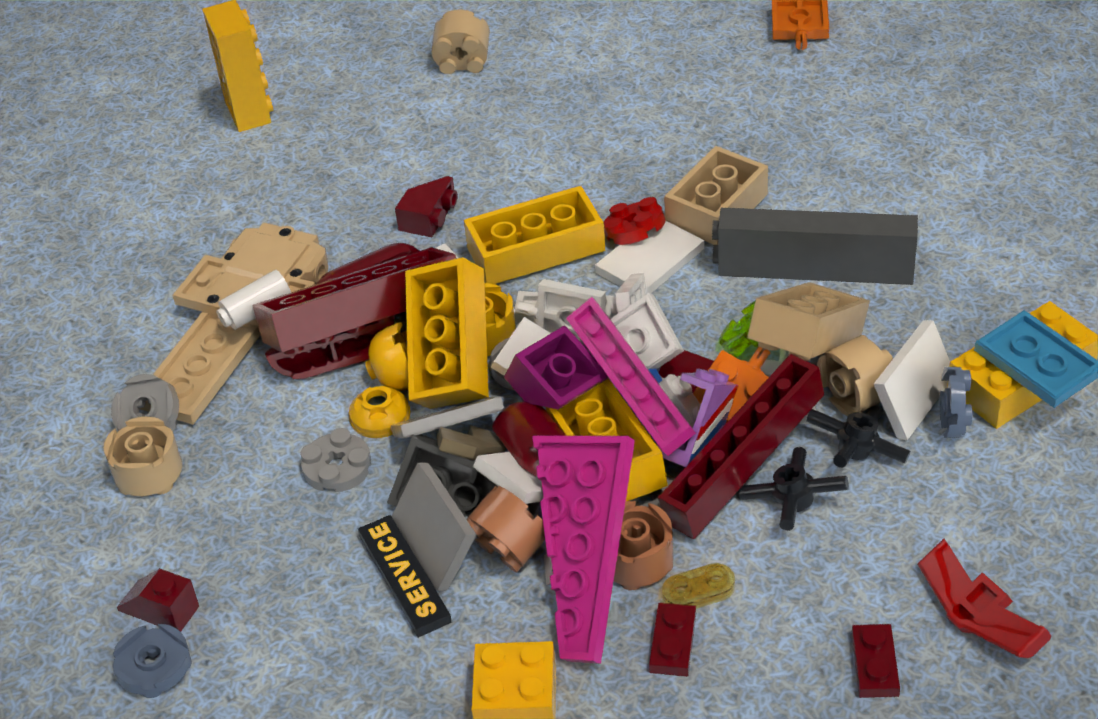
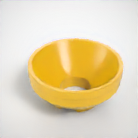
(376, 420)

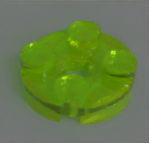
(735, 335)

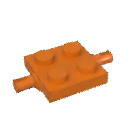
(800, 20)
(740, 372)

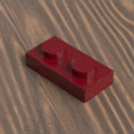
(673, 639)
(875, 661)

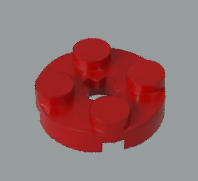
(632, 221)

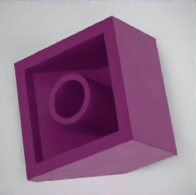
(554, 370)

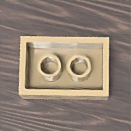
(713, 183)

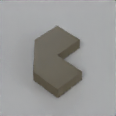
(469, 445)

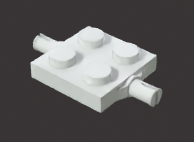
(557, 302)

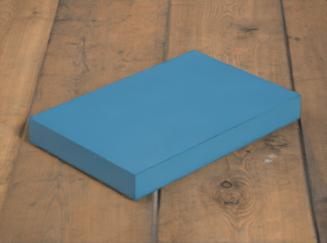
(1038, 358)

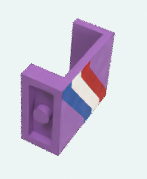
(711, 415)

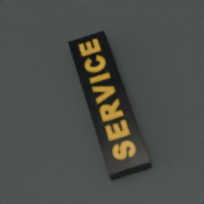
(404, 576)

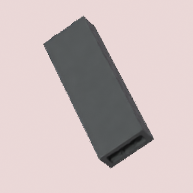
(816, 245)

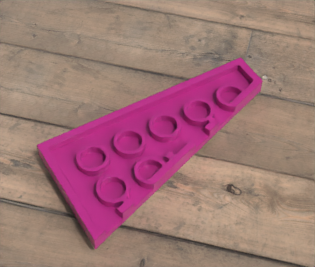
(582, 524)

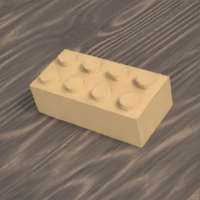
(807, 320)

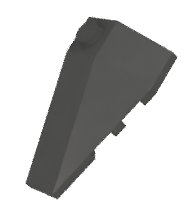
(456, 473)

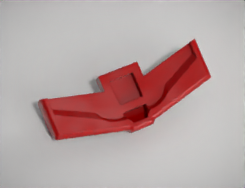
(979, 605)

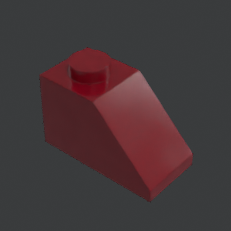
(161, 599)

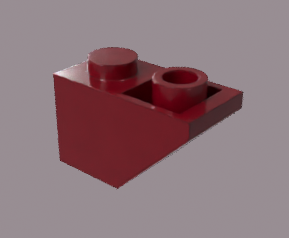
(426, 206)

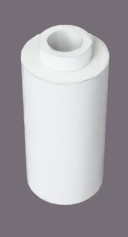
(238, 309)

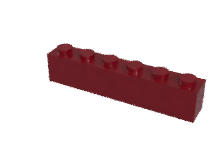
(742, 446)

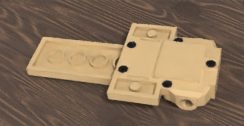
(209, 349)

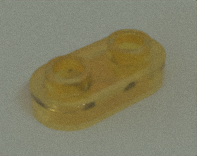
(699, 586)

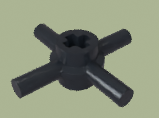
(858, 436)
(793, 488)

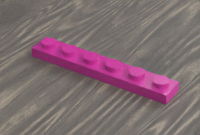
(631, 377)

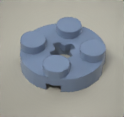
(953, 408)
(154, 677)

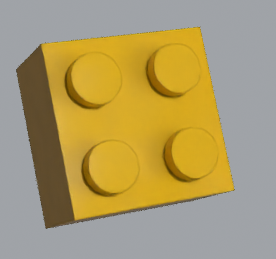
(514, 681)

